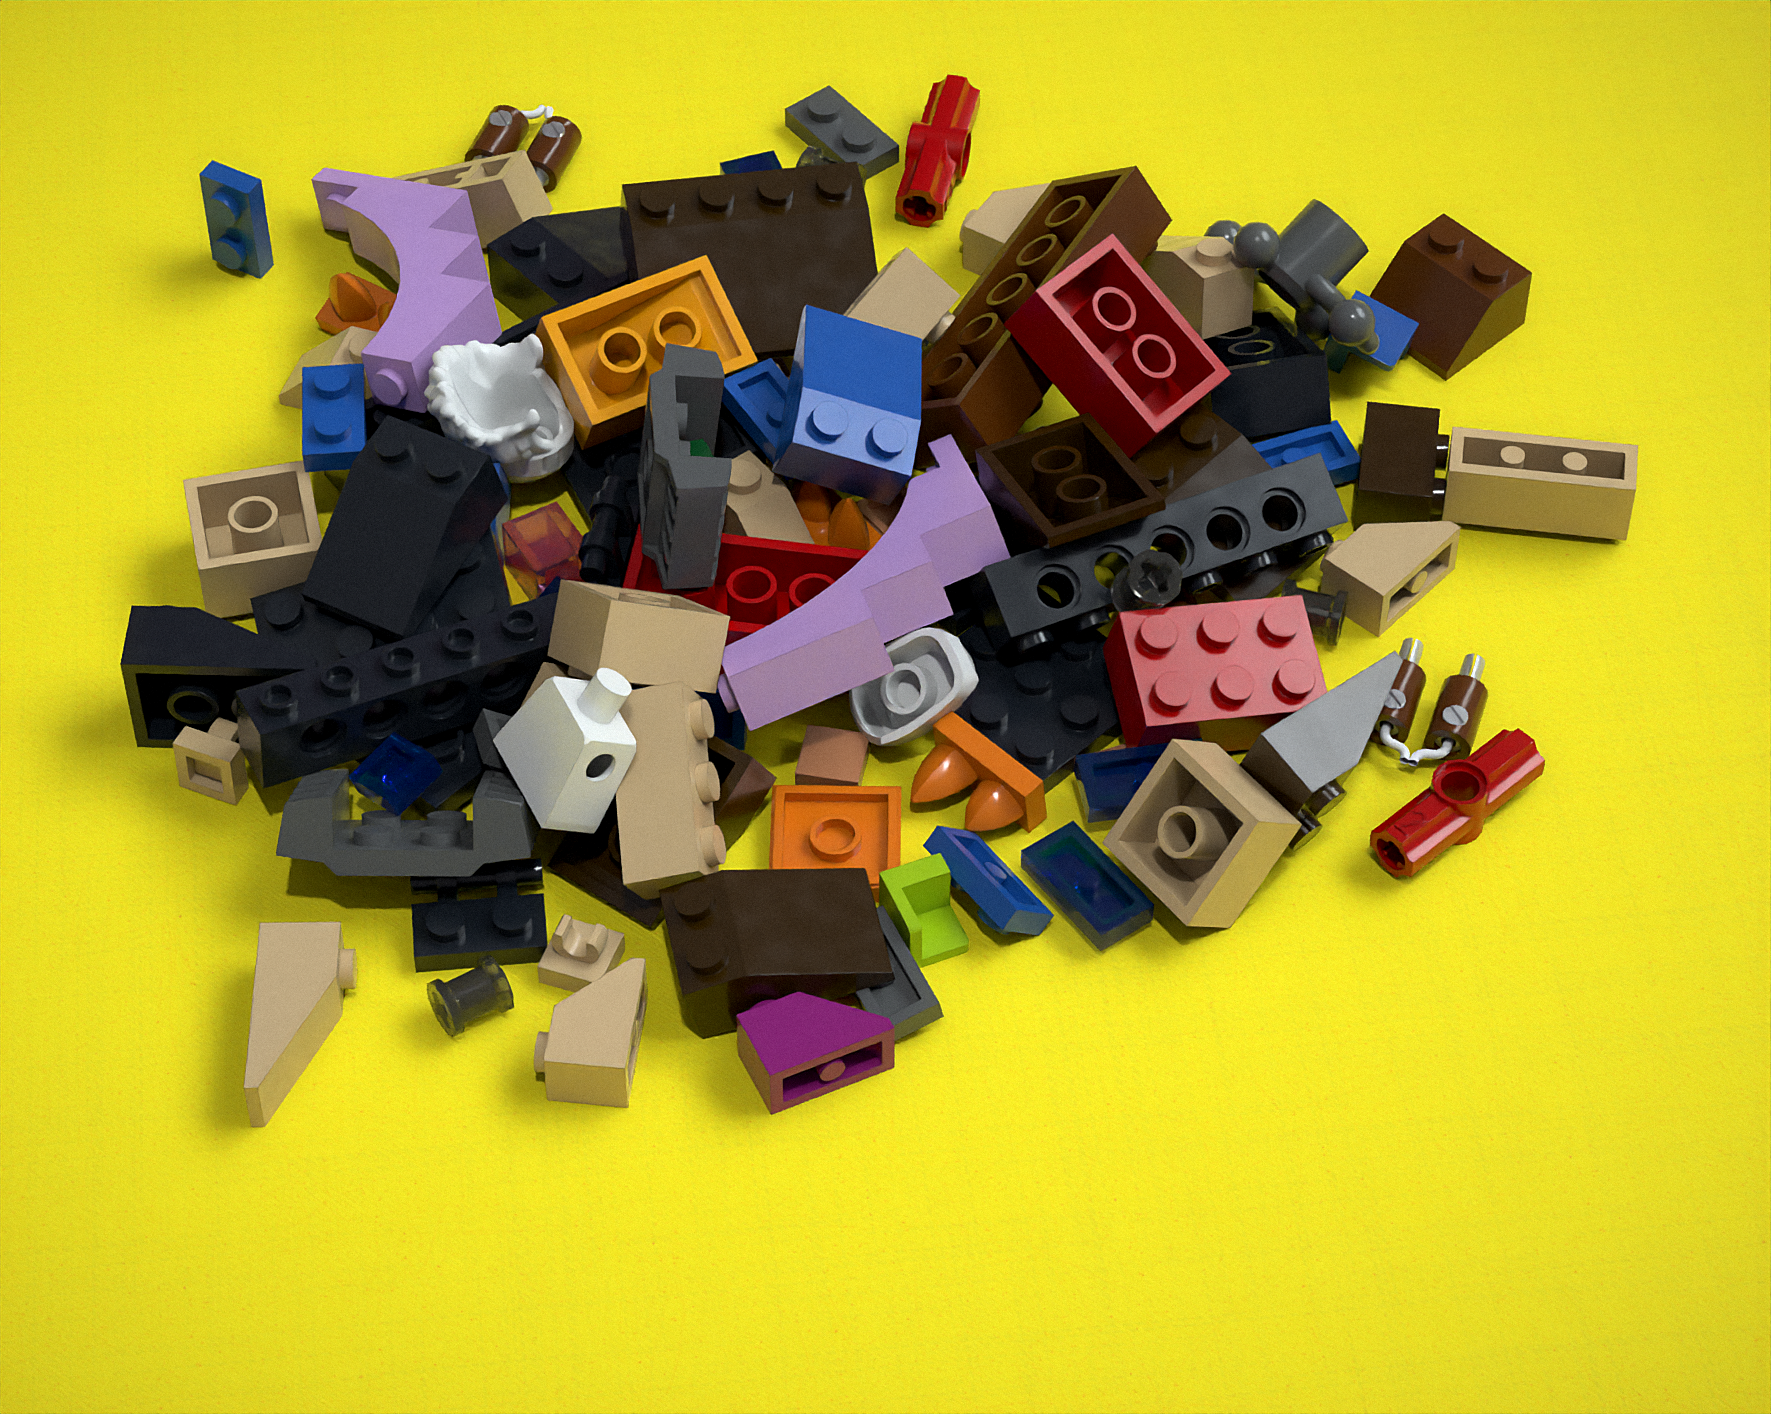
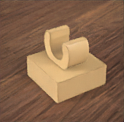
(212, 761)
(579, 954)

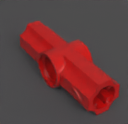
(937, 151)
(1457, 802)

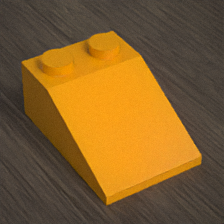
(615, 341)

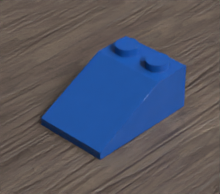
(851, 407)

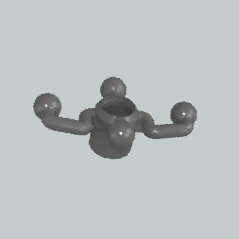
(1304, 270)

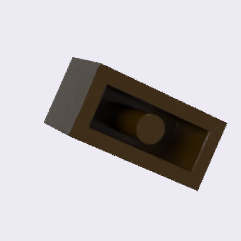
(1400, 465)

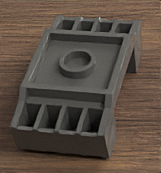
(679, 493)
(381, 844)

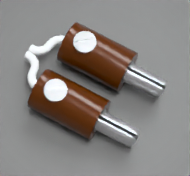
(549, 150)
(1454, 716)

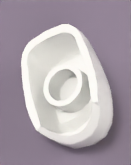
(928, 682)

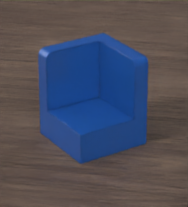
(1394, 334)

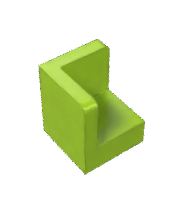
(920, 909)

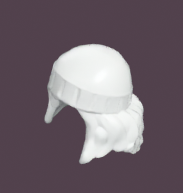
(502, 406)

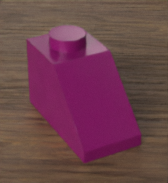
(810, 1047)

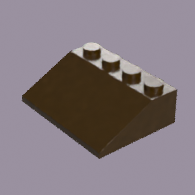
(770, 237)

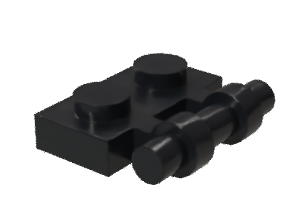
(610, 542)
(460, 932)

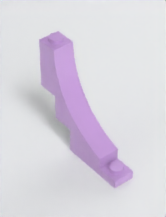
(435, 255)
(896, 588)

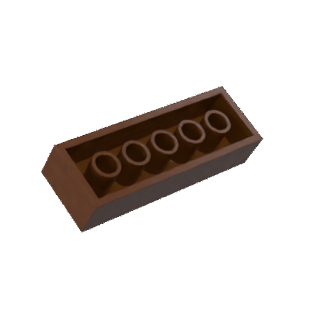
(976, 373)

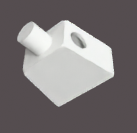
(570, 749)

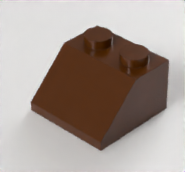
(1458, 293)

